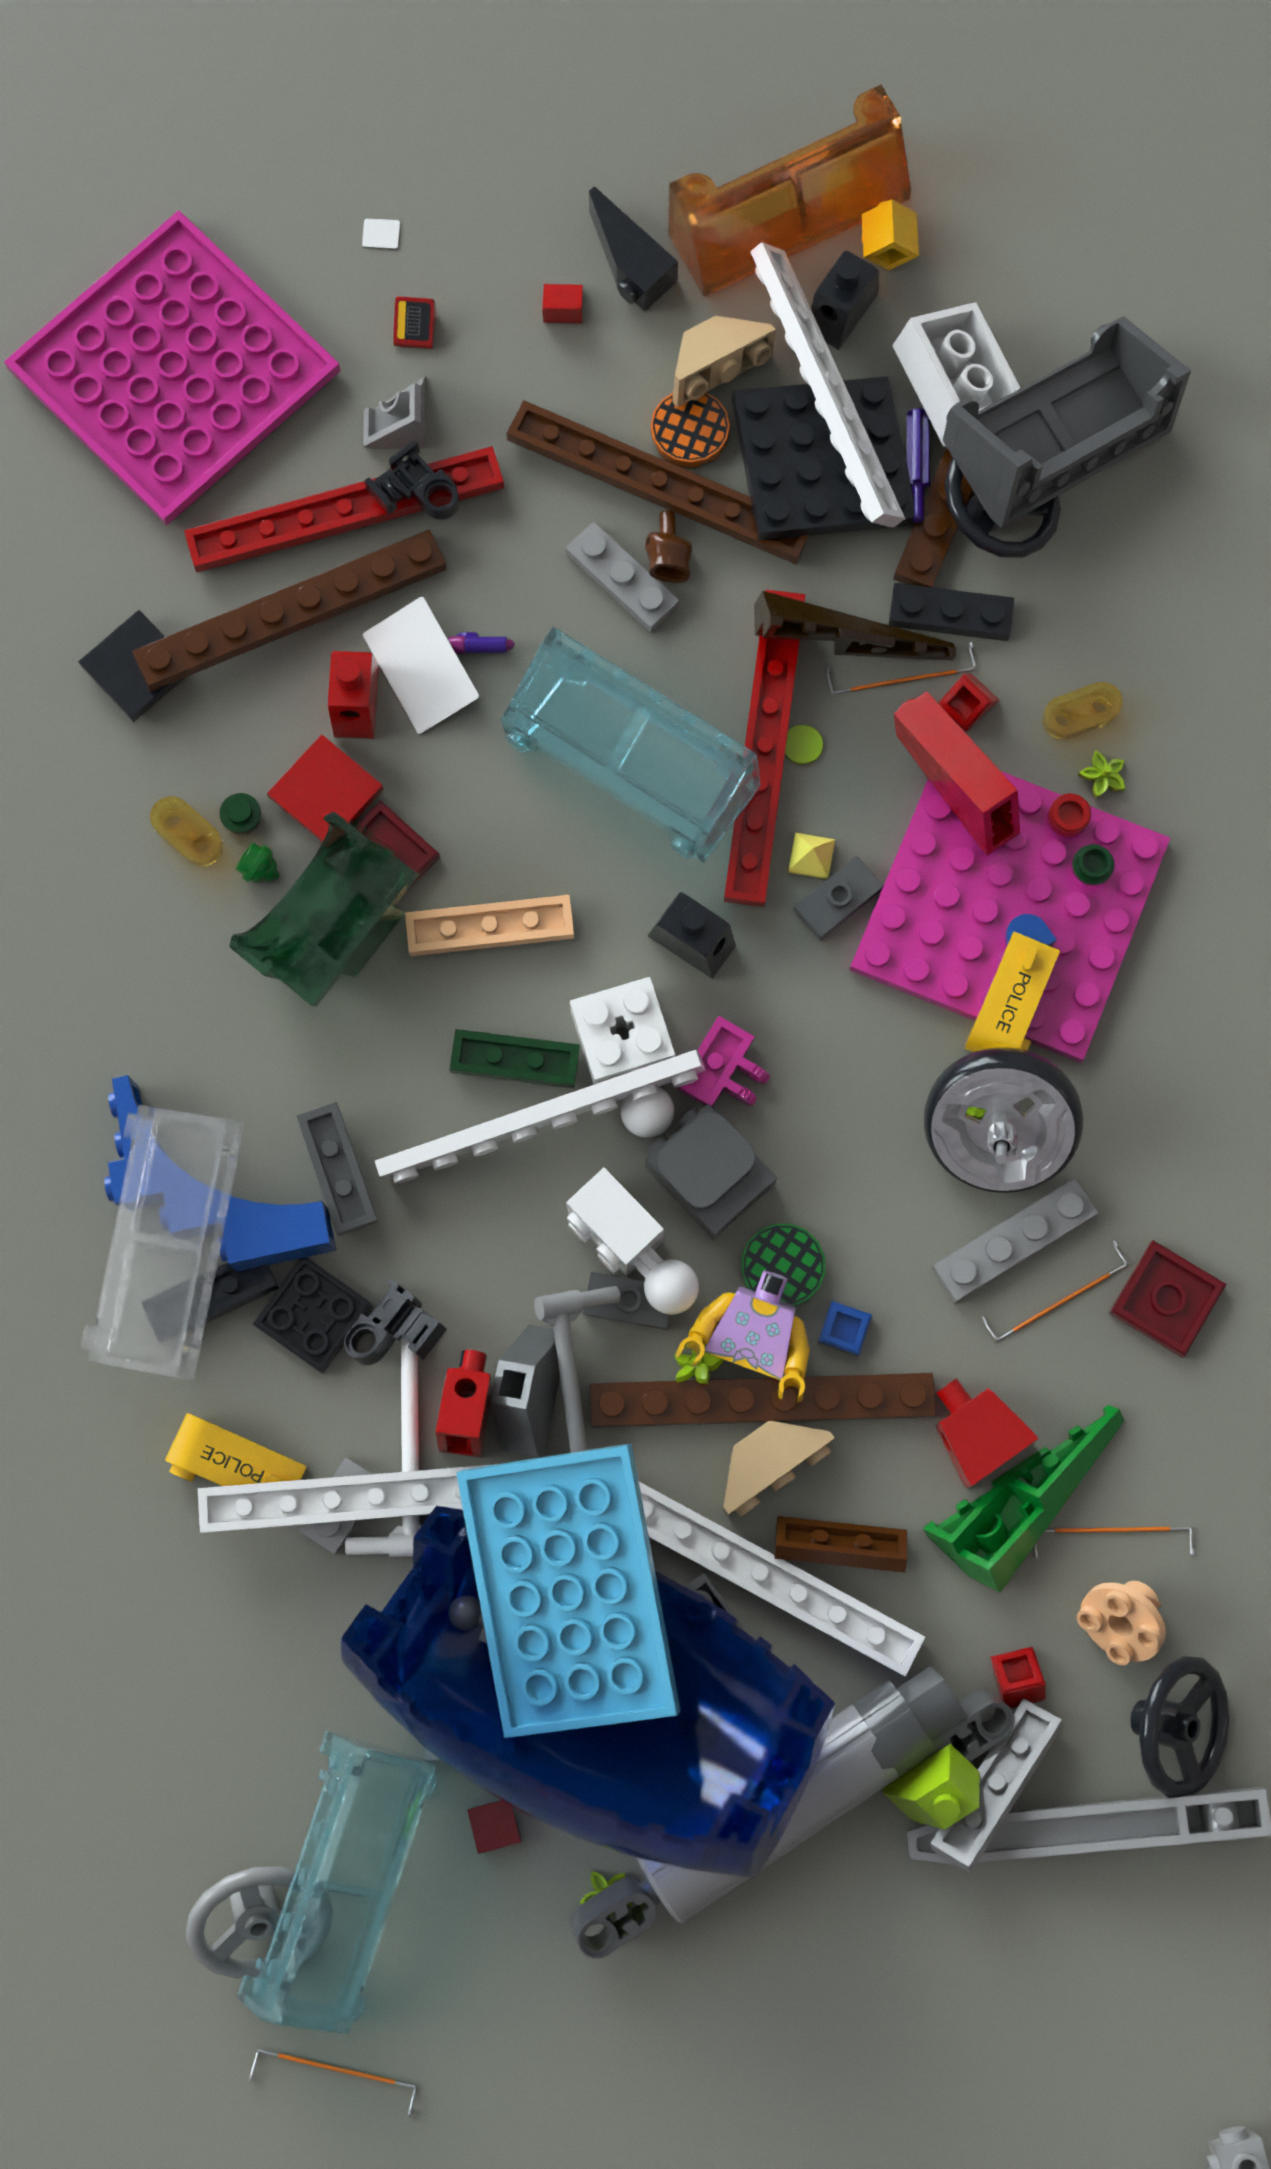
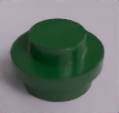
(240, 813)
(1093, 864)

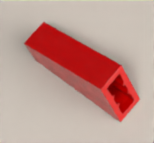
(959, 772)

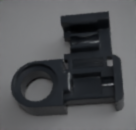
(415, 477)
(395, 1316)

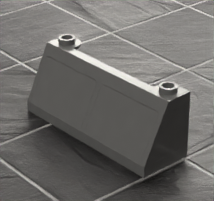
(1067, 422)

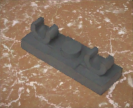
(337, 1169)

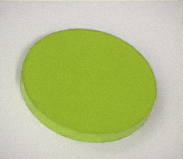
(803, 744)

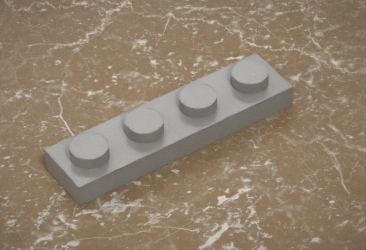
(1014, 1240)
(1002, 1780)

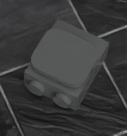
(709, 1170)

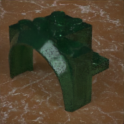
(331, 914)

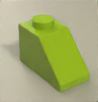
(937, 1789)

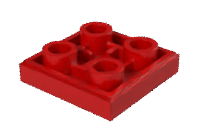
(324, 783)

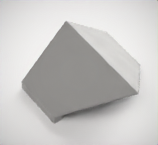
(397, 420)

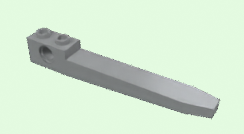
(1118, 1826)

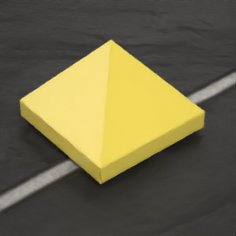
(811, 856)

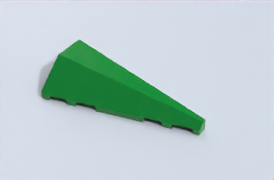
(1004, 1524)

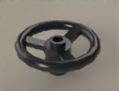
(977, 524)
(1178, 1726)

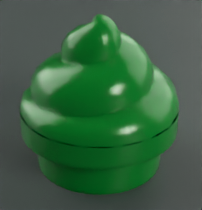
(257, 864)

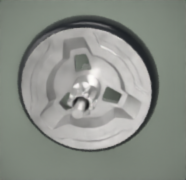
(983, 1149)

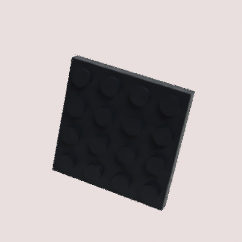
(797, 473)

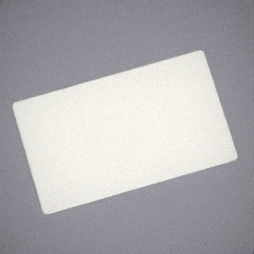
(420, 665)

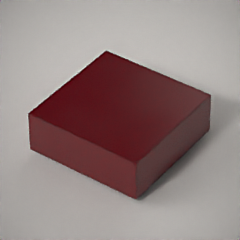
(494, 1826)

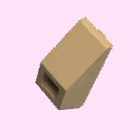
(718, 353)
(768, 1460)

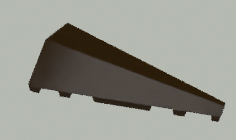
(852, 635)

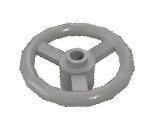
(254, 1916)

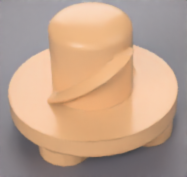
(1123, 1621)

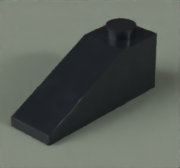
(637, 261)

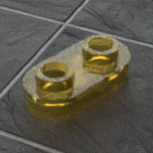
(1079, 710)
(188, 832)

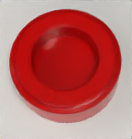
(1069, 815)

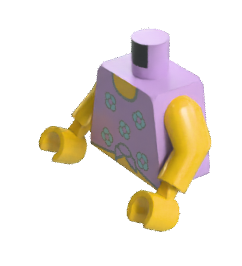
(754, 1333)

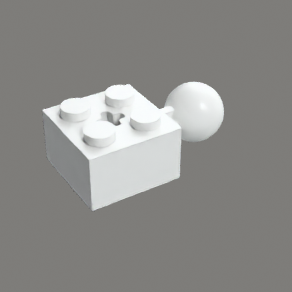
(609, 1056)
(627, 1241)

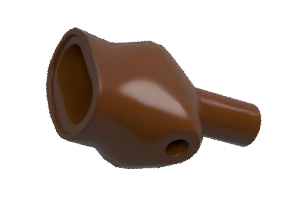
(667, 552)

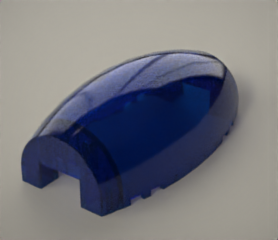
(668, 1790)

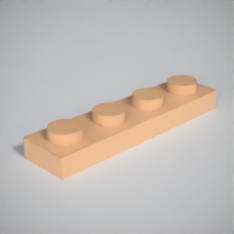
(489, 925)

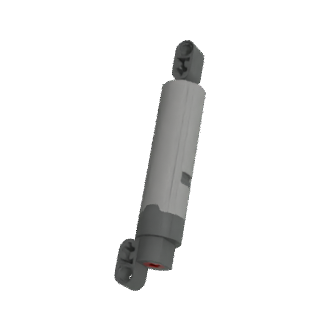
(861, 1755)

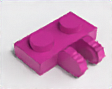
(722, 1054)

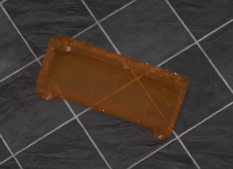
(792, 198)

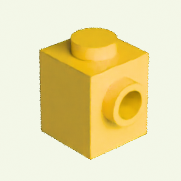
(890, 234)

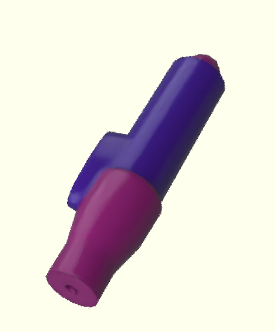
(471, 643)

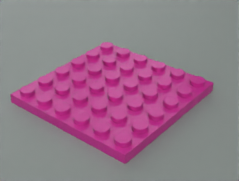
(172, 367)
(950, 904)

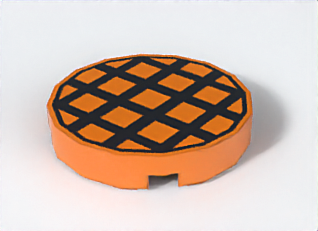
(691, 431)

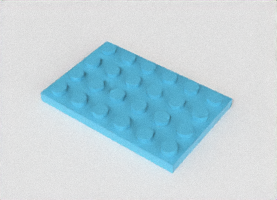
(568, 1591)

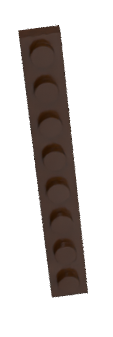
(645, 477)
(289, 610)
(758, 1400)

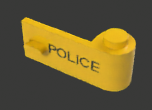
(1013, 995)
(226, 1457)

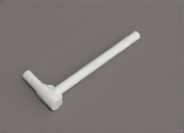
(400, 1540)

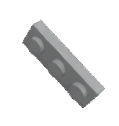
(622, 577)

